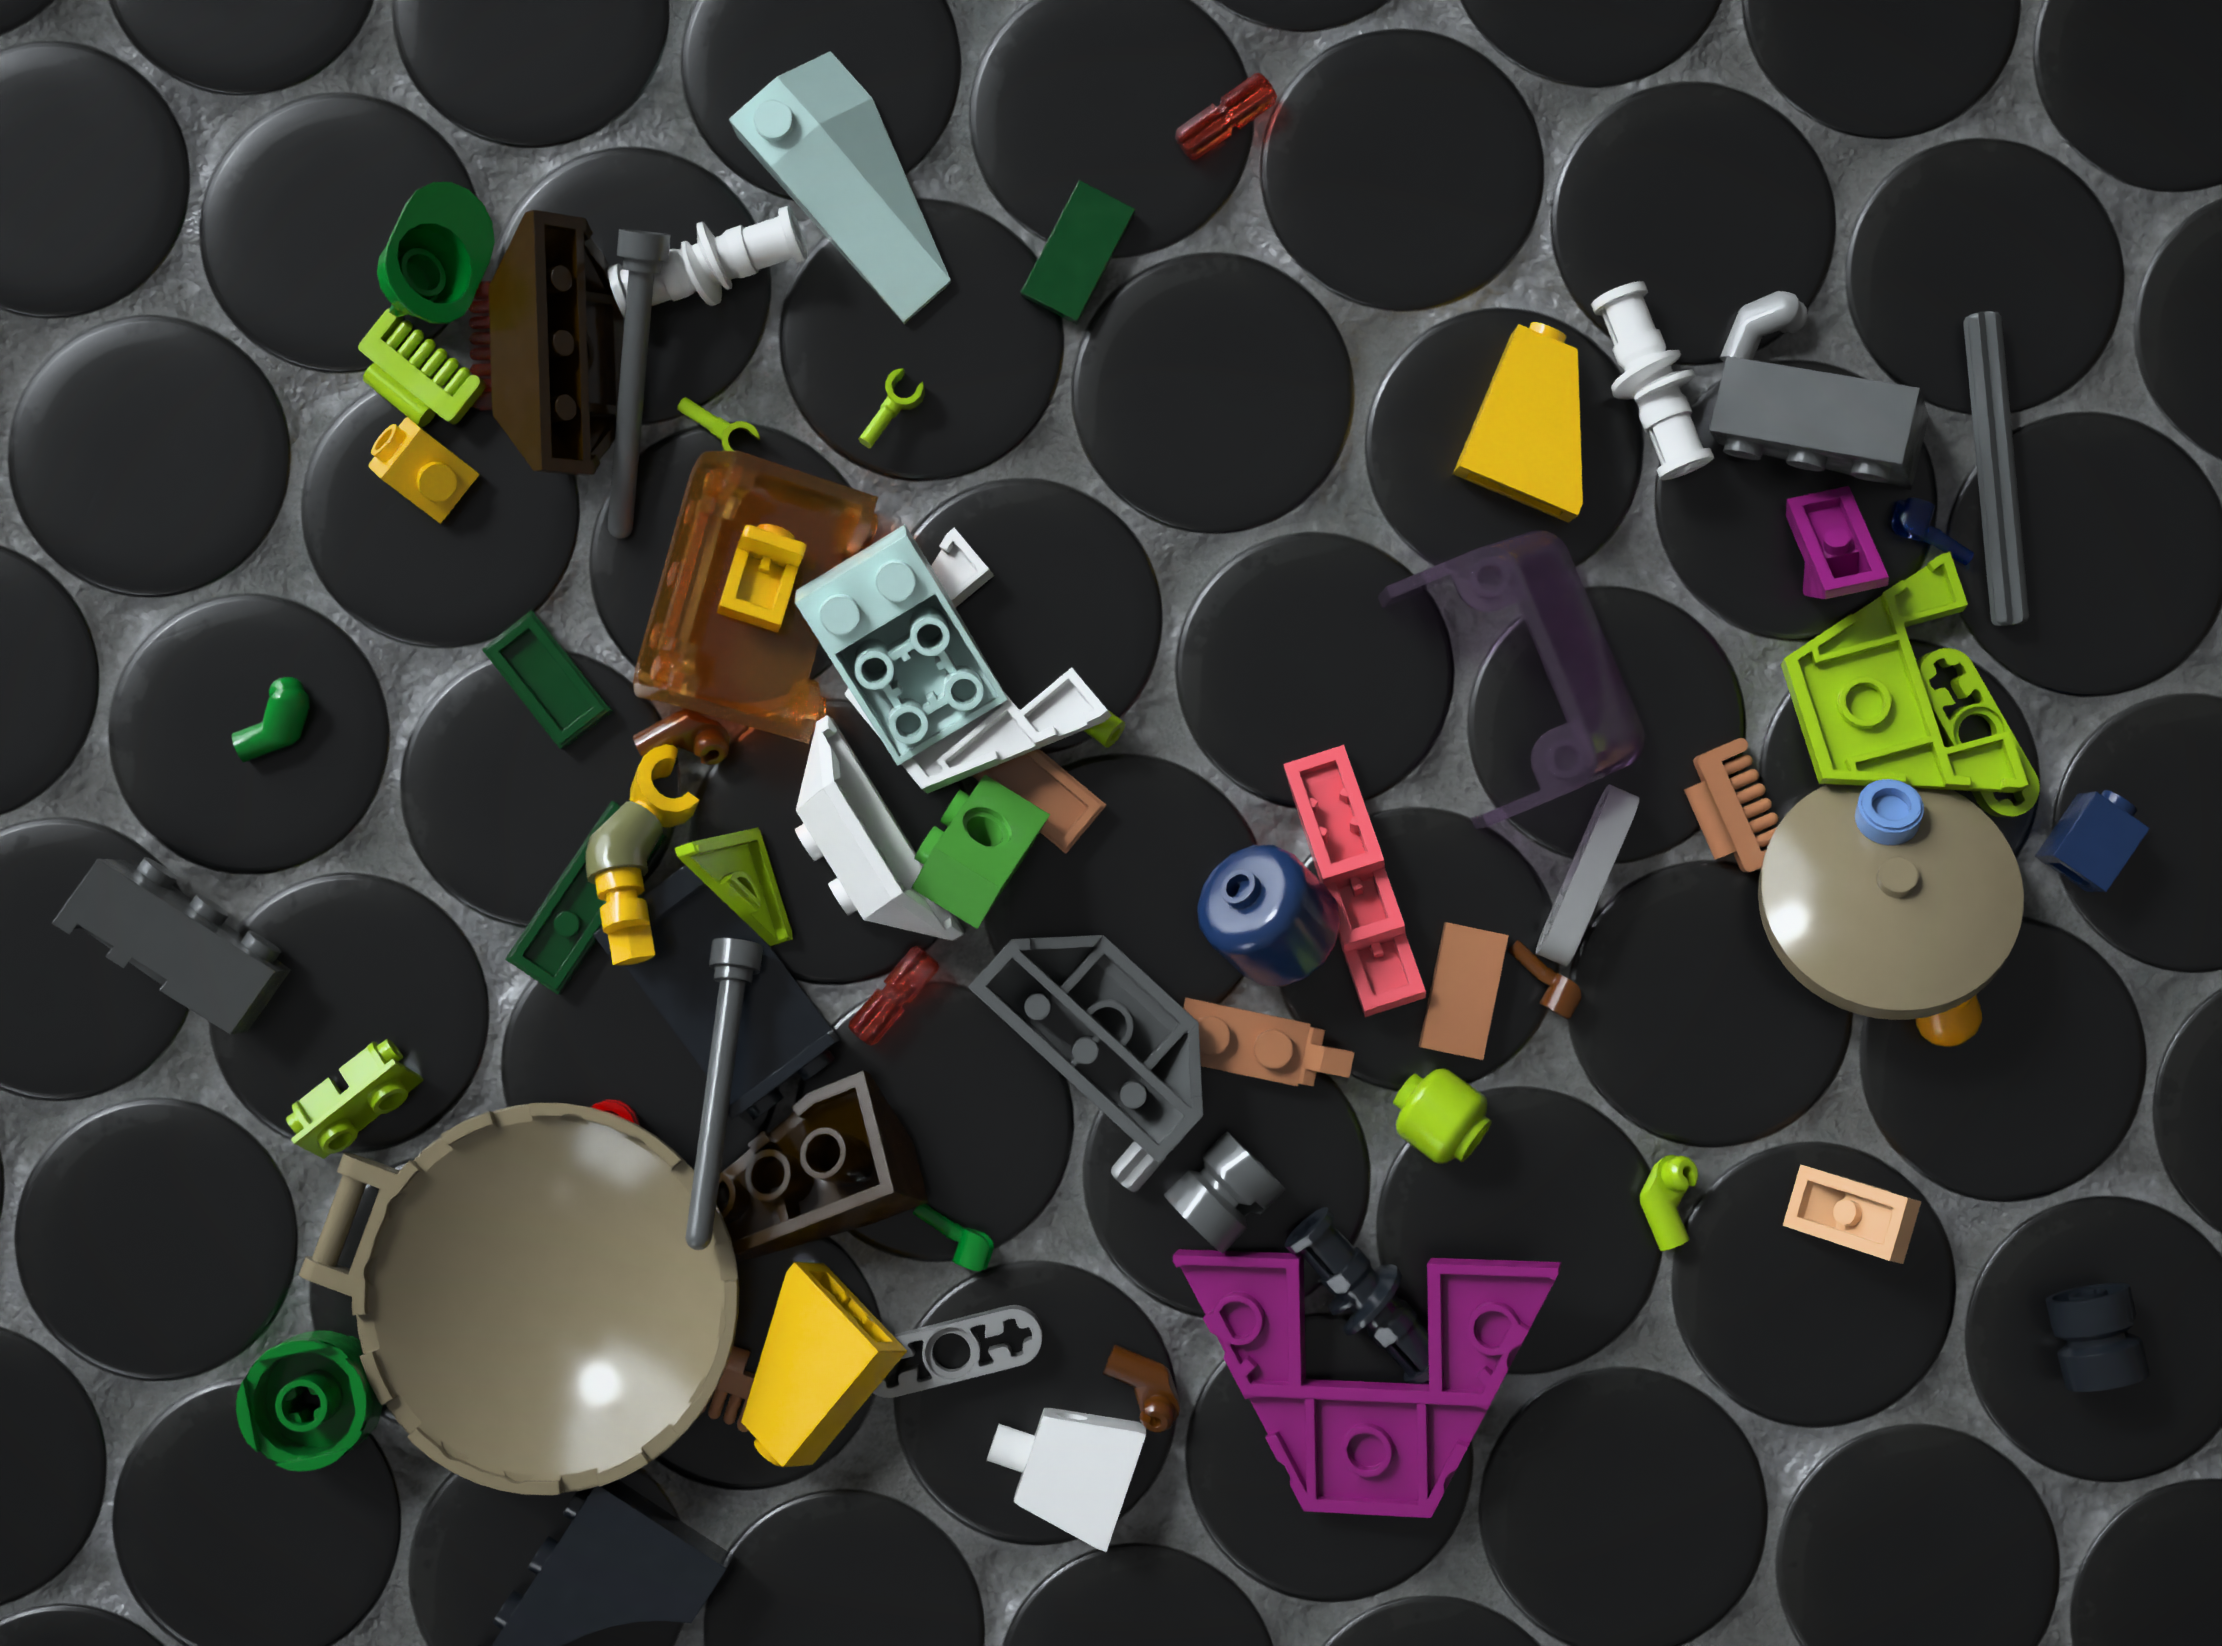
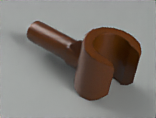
(1561, 995)

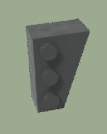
(1820, 420)

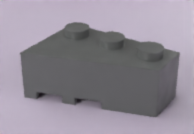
(176, 941)

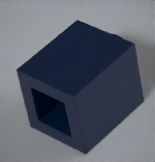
(2093, 840)

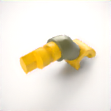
(620, 853)

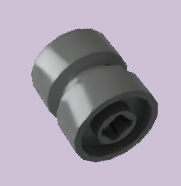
(1224, 1192)

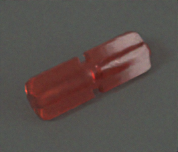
(1216, 123)
(885, 1005)

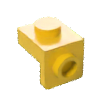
(421, 468)
(762, 576)

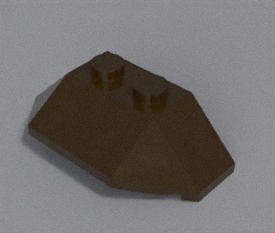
(555, 345)

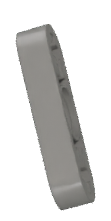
(1587, 875)
(1001, 1353)

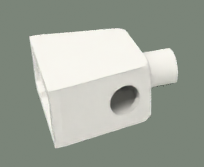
(1073, 1469)

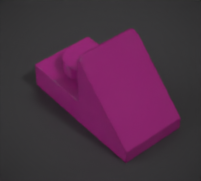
(1834, 544)

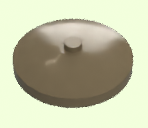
(1890, 924)

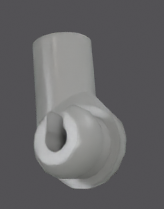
(1762, 317)

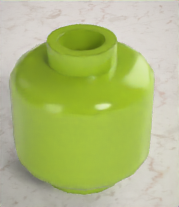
(1441, 1116)

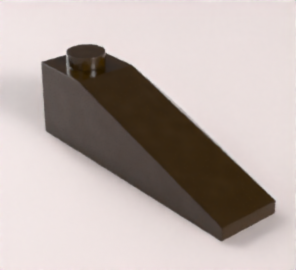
(821, 1171)

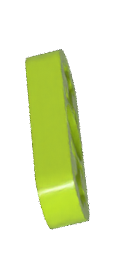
(1963, 685)

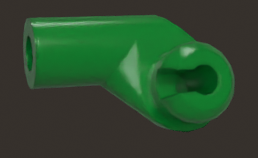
(281, 723)

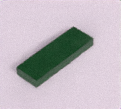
(565, 923)

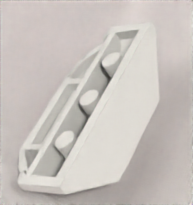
(862, 841)

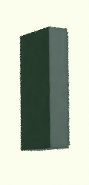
(1078, 252)
(547, 680)

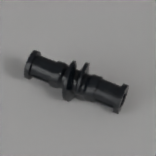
(1365, 1292)

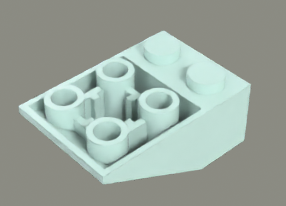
(900, 645)

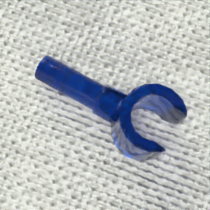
(1913, 522)

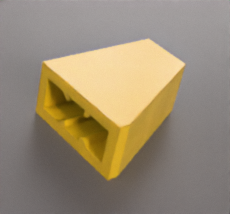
(1530, 426)
(815, 1366)

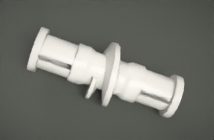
(719, 260)
(1651, 380)

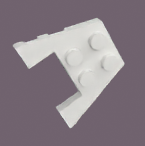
(1005, 730)

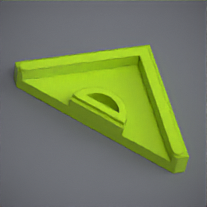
(742, 876)

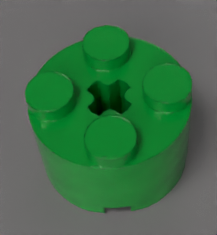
(299, 1433)

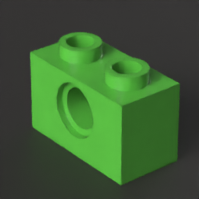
(978, 851)

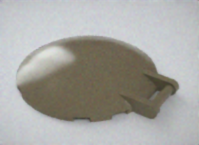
(535, 1296)

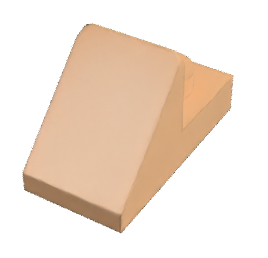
(1852, 1214)

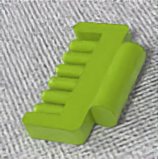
(408, 386)

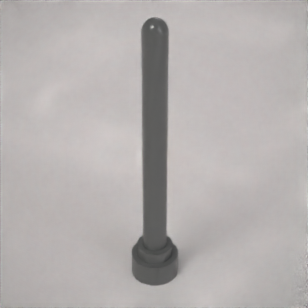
(642, 258)
(734, 967)

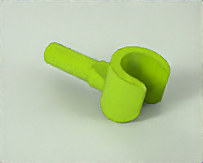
(890, 408)
(716, 426)

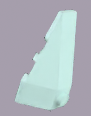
(839, 166)

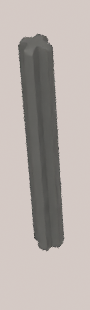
(1996, 468)

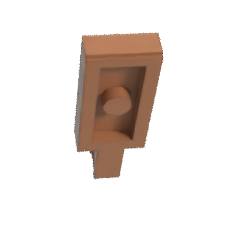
(1264, 1045)

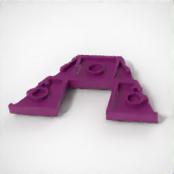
(1362, 1441)

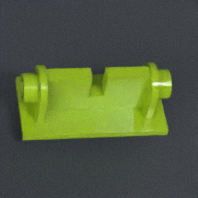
(330, 1120)

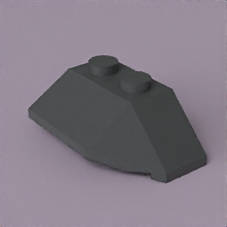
(1103, 1031)

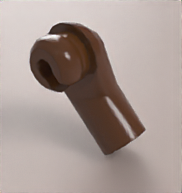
(689, 732)
(1152, 1386)

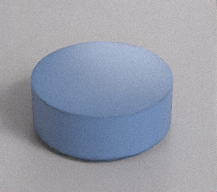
(1889, 812)

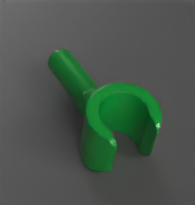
(973, 1246)

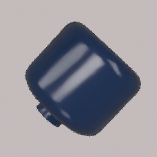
(1268, 915)

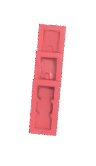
(1355, 875)

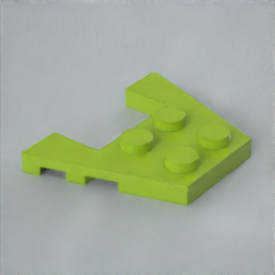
(1868, 704)

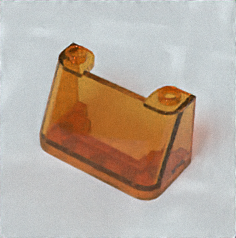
(721, 663)

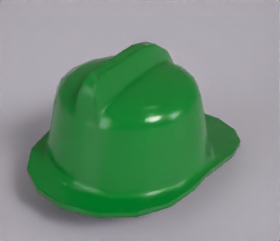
(436, 254)

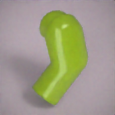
(1662, 1195)

